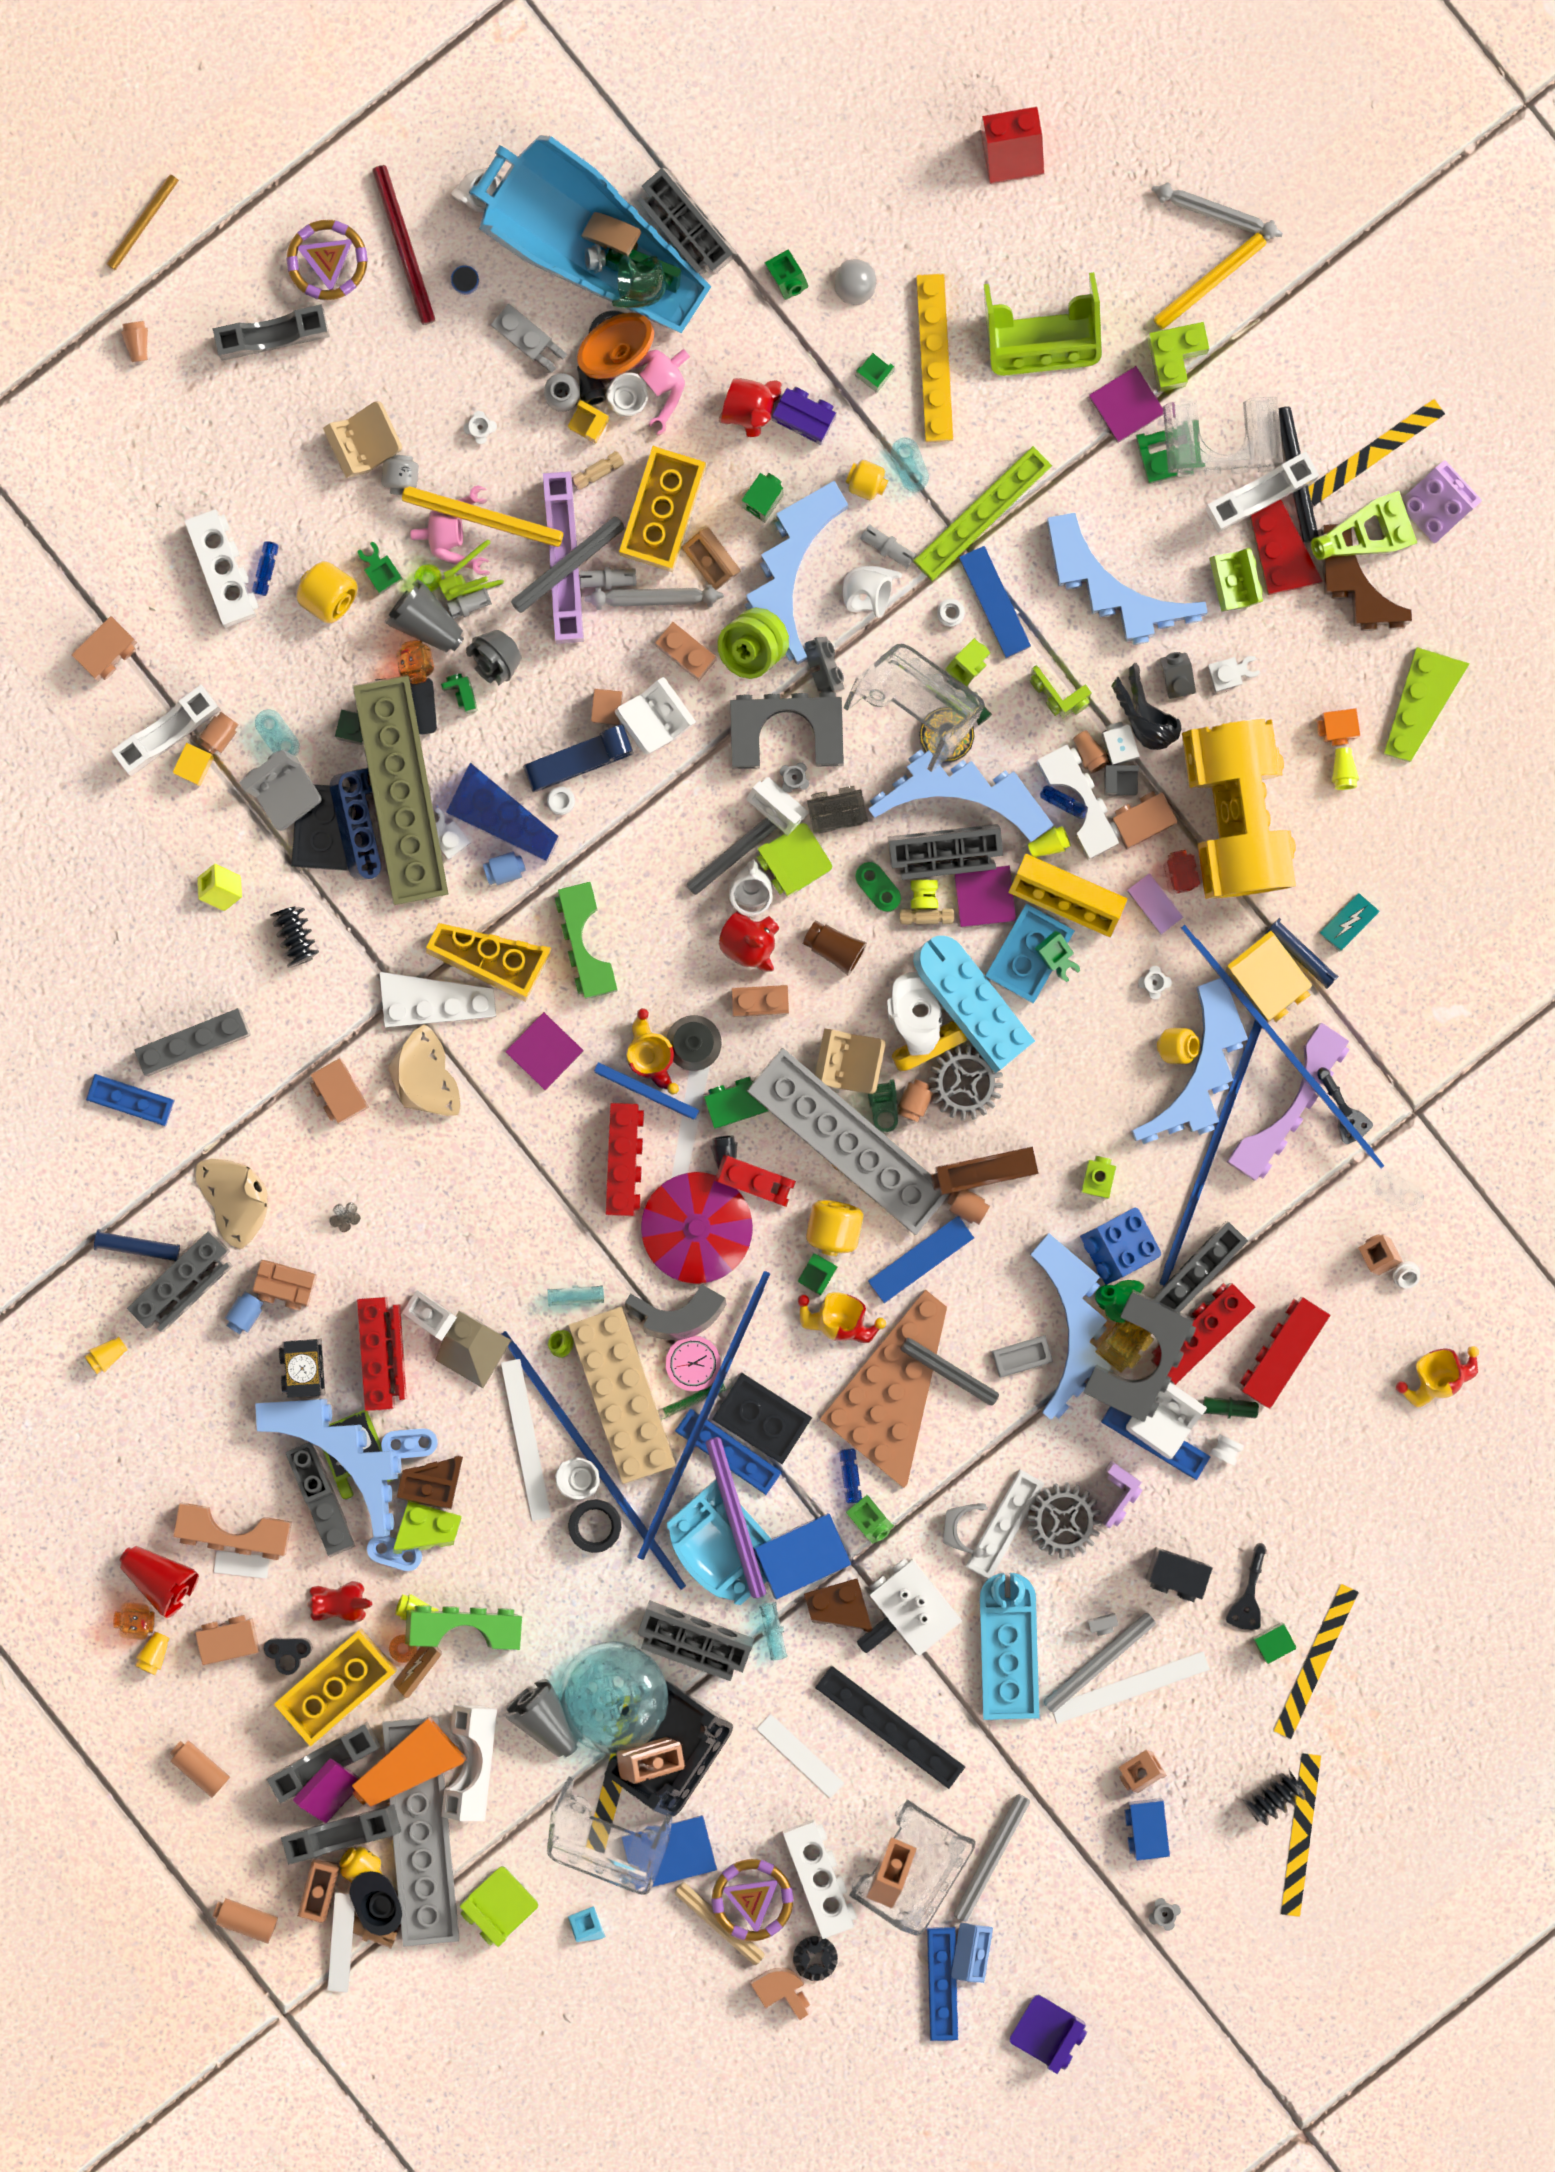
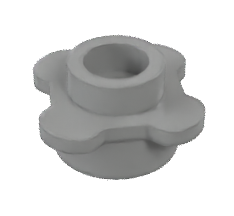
(595, 258)
(798, 770)
(1172, 1912)

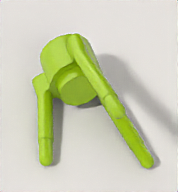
(455, 585)

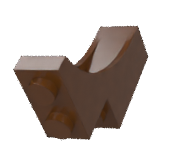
(1370, 608)
(984, 1171)

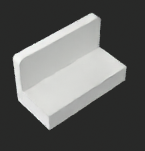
(777, 805)

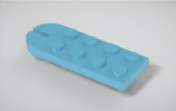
(971, 1001)
(1009, 1649)

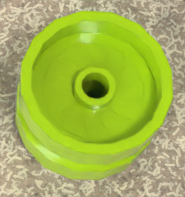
(753, 643)

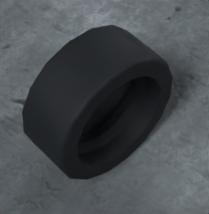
(597, 1546)

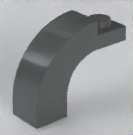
(680, 1323)

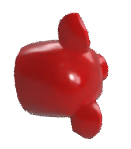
(750, 404)
(749, 941)

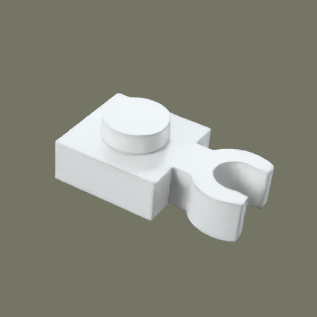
(1228, 674)
(450, 836)

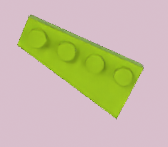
(1424, 695)

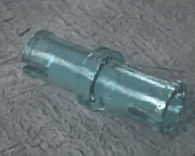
(575, 1295)
(773, 1631)

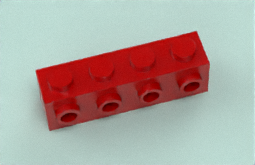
(622, 1159)
(1212, 1325)
(1284, 1352)

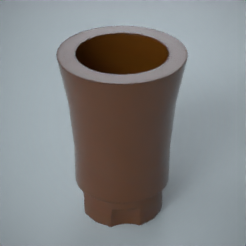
(835, 946)

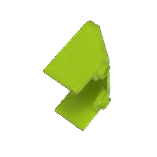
(1044, 341)

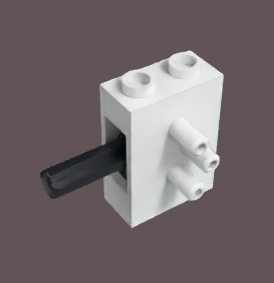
(910, 1607)

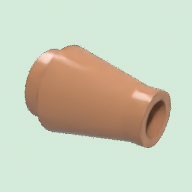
(136, 339)
(1091, 753)

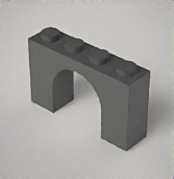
(751, 714)
(1139, 1395)

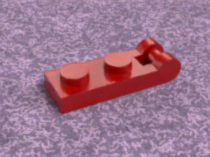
(754, 1180)

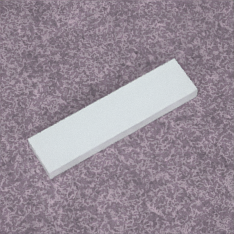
(1005, 1524)

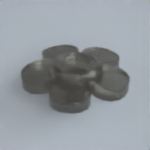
(345, 1216)

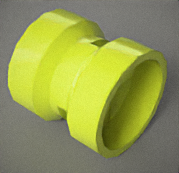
(926, 888)

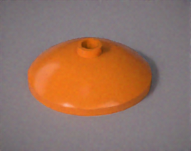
(615, 346)

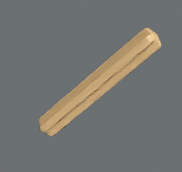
(705, 1911)

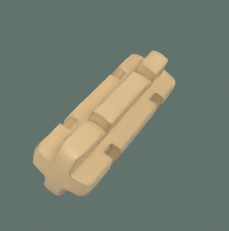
(598, 470)
(926, 916)

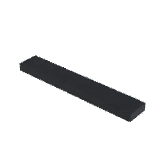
(890, 1727)

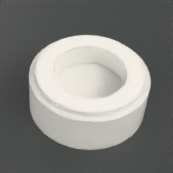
(561, 800)

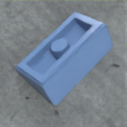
(972, 1952)

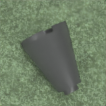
(425, 618)
(543, 1718)

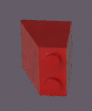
(1012, 144)

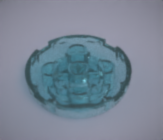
(642, 1691)

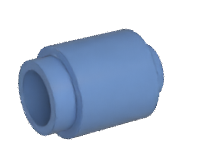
(504, 868)
(244, 1313)

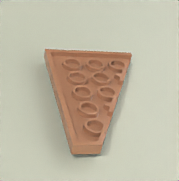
(888, 1395)

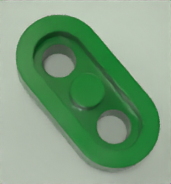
(878, 886)

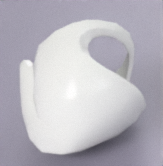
(462, 193)
(872, 581)
(751, 889)

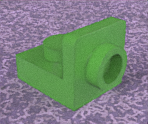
(870, 1519)

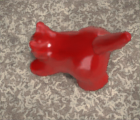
(343, 1602)

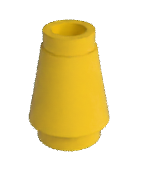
(105, 1355)
(152, 1655)

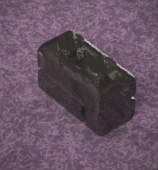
(837, 810)

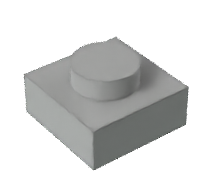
(1103, 1625)

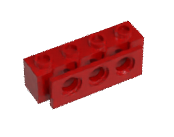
(376, 1354)

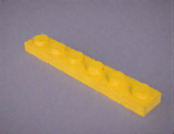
(934, 357)

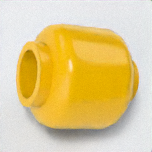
(866, 480)
(1178, 1046)
(357, 1861)

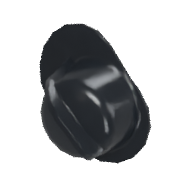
(376, 1903)

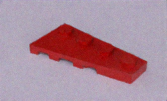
(1281, 551)

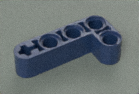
(579, 759)
(360, 824)

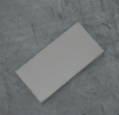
(1022, 1356)

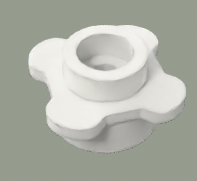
(480, 419)
(1154, 990)

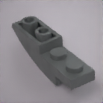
(320, 1499)

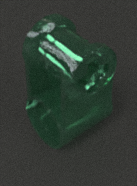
(884, 1104)

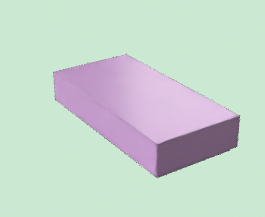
(1155, 903)

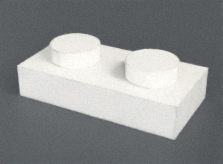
(429, 1315)

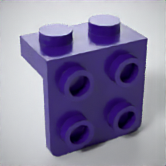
(1048, 2033)

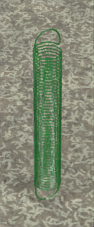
(705, 1391)

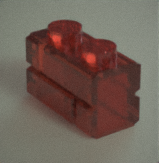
(1181, 872)

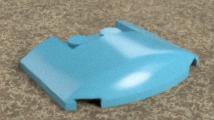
(707, 1546)

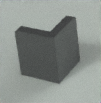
(1121, 780)

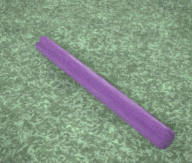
(735, 1517)

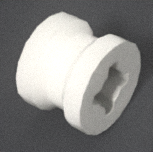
(1227, 1450)

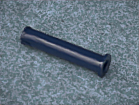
(1303, 954)
(136, 1246)

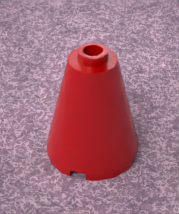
(159, 1579)

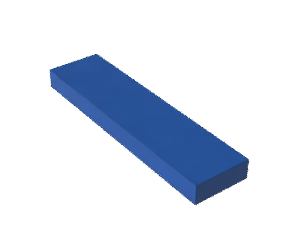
(995, 602)
(646, 1091)
(921, 1259)
(740, 1458)
(1187, 1458)
(942, 1987)

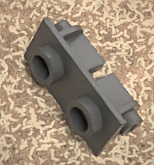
(822, 653)

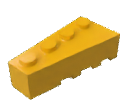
(492, 959)

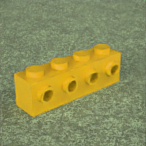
(1068, 895)

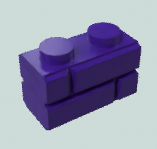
(804, 415)

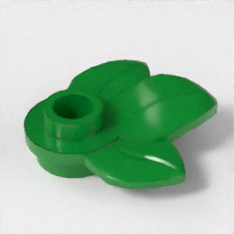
(1114, 1297)

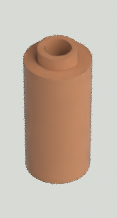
(199, 1768)
(245, 1920)

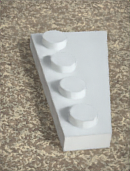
(427, 1001)

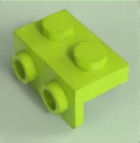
(1236, 580)

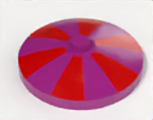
(696, 1228)

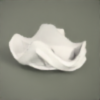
(919, 1032)

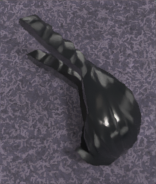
(1150, 725)

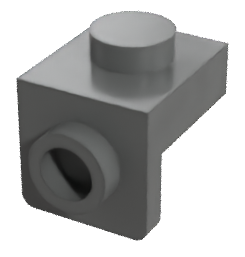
(1178, 675)

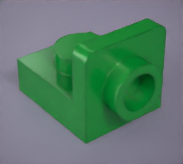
(787, 274)
(465, 696)

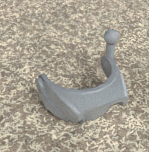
(950, 1530)

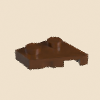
(432, 1483)
(839, 1605)

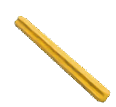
(482, 516)

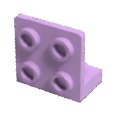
(1440, 501)
(1131, 1493)

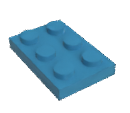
(1017, 962)

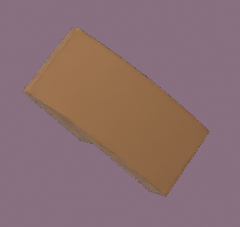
(611, 233)

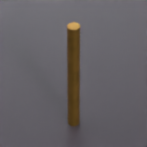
(142, 222)

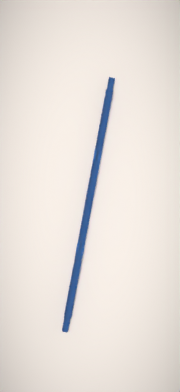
(1282, 1046)
(1211, 1151)
(703, 1415)
(590, 1456)

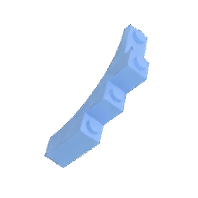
(801, 525)
(1106, 594)
(1007, 795)
(1220, 1030)
(1072, 1281)
(345, 1443)

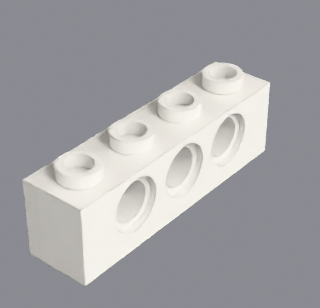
(200, 529)
(828, 1921)

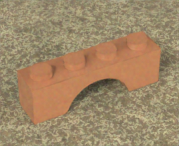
(197, 1524)

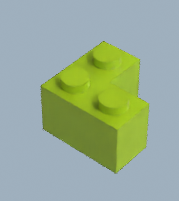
(1170, 348)

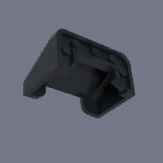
(701, 1738)

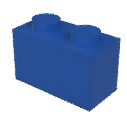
(1148, 1829)

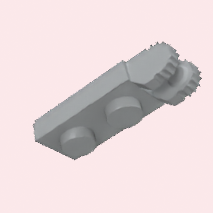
(526, 336)

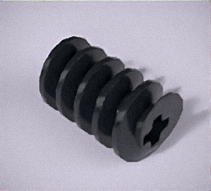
(294, 935)
(1275, 1798)

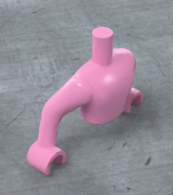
(662, 376)
(447, 532)

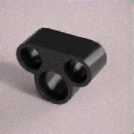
(289, 1647)

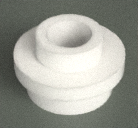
(957, 606)
(1408, 1280)

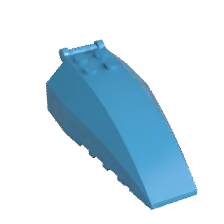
(546, 207)

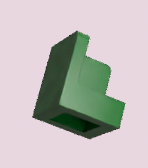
(874, 372)
(817, 1274)
(1274, 1643)

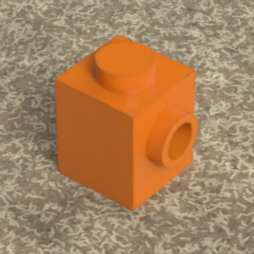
(1339, 726)

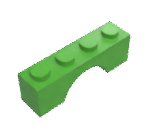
(578, 905)
(428, 1627)

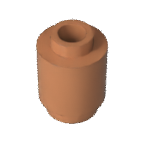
(218, 733)
(915, 1100)
(968, 1206)

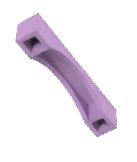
(567, 593)
(1255, 1151)

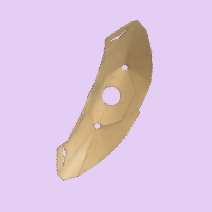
(420, 1077)
(234, 1198)

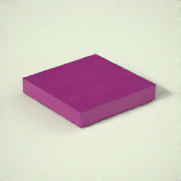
(1126, 404)
(985, 897)
(544, 1051)
(327, 1791)

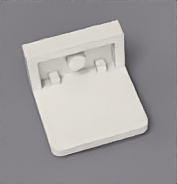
(655, 717)
(1171, 1422)

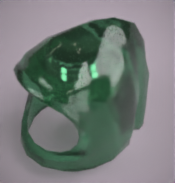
(639, 283)

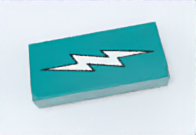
(1349, 922)

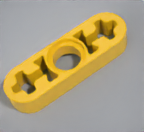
(949, 1037)

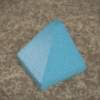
(586, 1925)

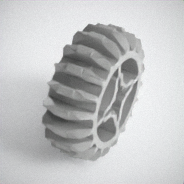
(945, 1095)
(1082, 1535)

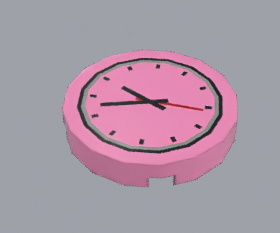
(693, 1363)

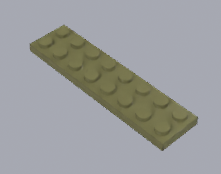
(400, 789)

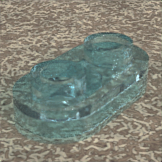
(910, 465)
(278, 734)

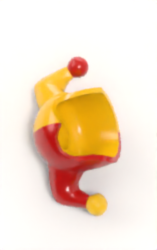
(650, 1054)
(839, 1318)
(1440, 1375)

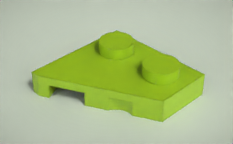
(426, 1527)

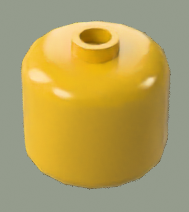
(326, 592)
(834, 1227)

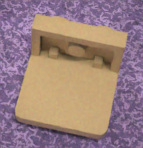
(363, 440)
(850, 1061)

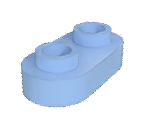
(410, 1442)
(391, 1559)

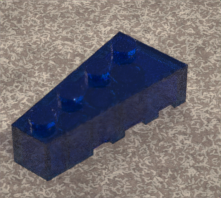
(493, 811)

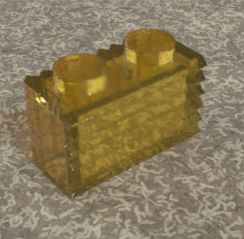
(1122, 1345)

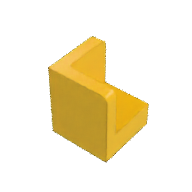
(588, 422)
(193, 764)

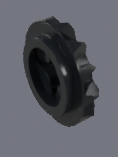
(815, 1944)

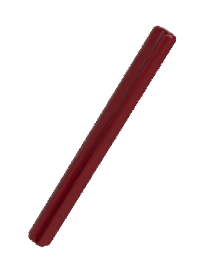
(403, 244)

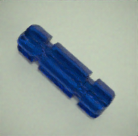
(265, 568)
(1063, 802)
(850, 1475)

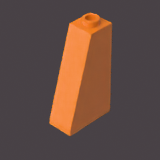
(413, 1761)

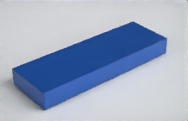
(130, 1100)

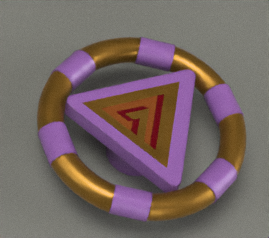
(327, 259)
(752, 1900)

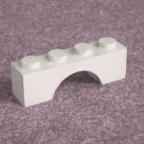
(1262, 492)
(167, 731)
(1062, 769)
(468, 1794)

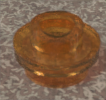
(396, 1655)

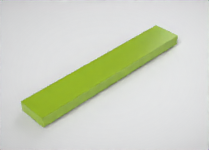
(982, 513)

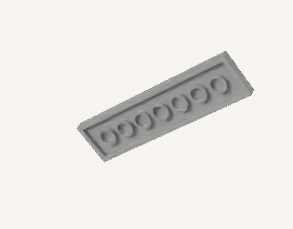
(847, 1140)
(422, 1854)

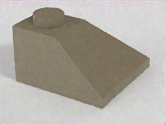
(472, 1349)

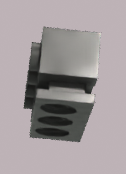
(691, 221)
(943, 846)
(178, 1279)
(694, 1641)

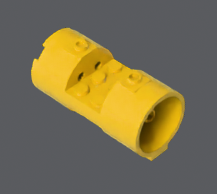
(1234, 763)

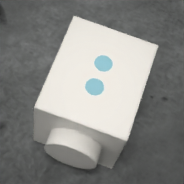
(1120, 744)

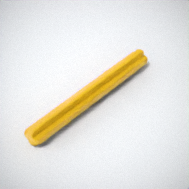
(1210, 281)

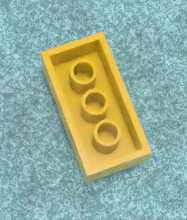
(662, 509)
(335, 1687)

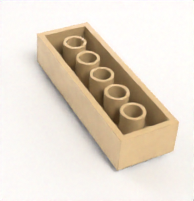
(622, 1395)

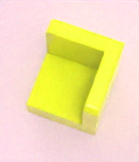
(219, 887)

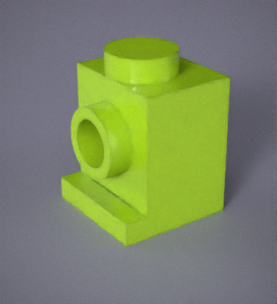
(968, 662)
(1093, 1187)

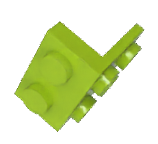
(1074, 703)
(794, 860)
(498, 1906)

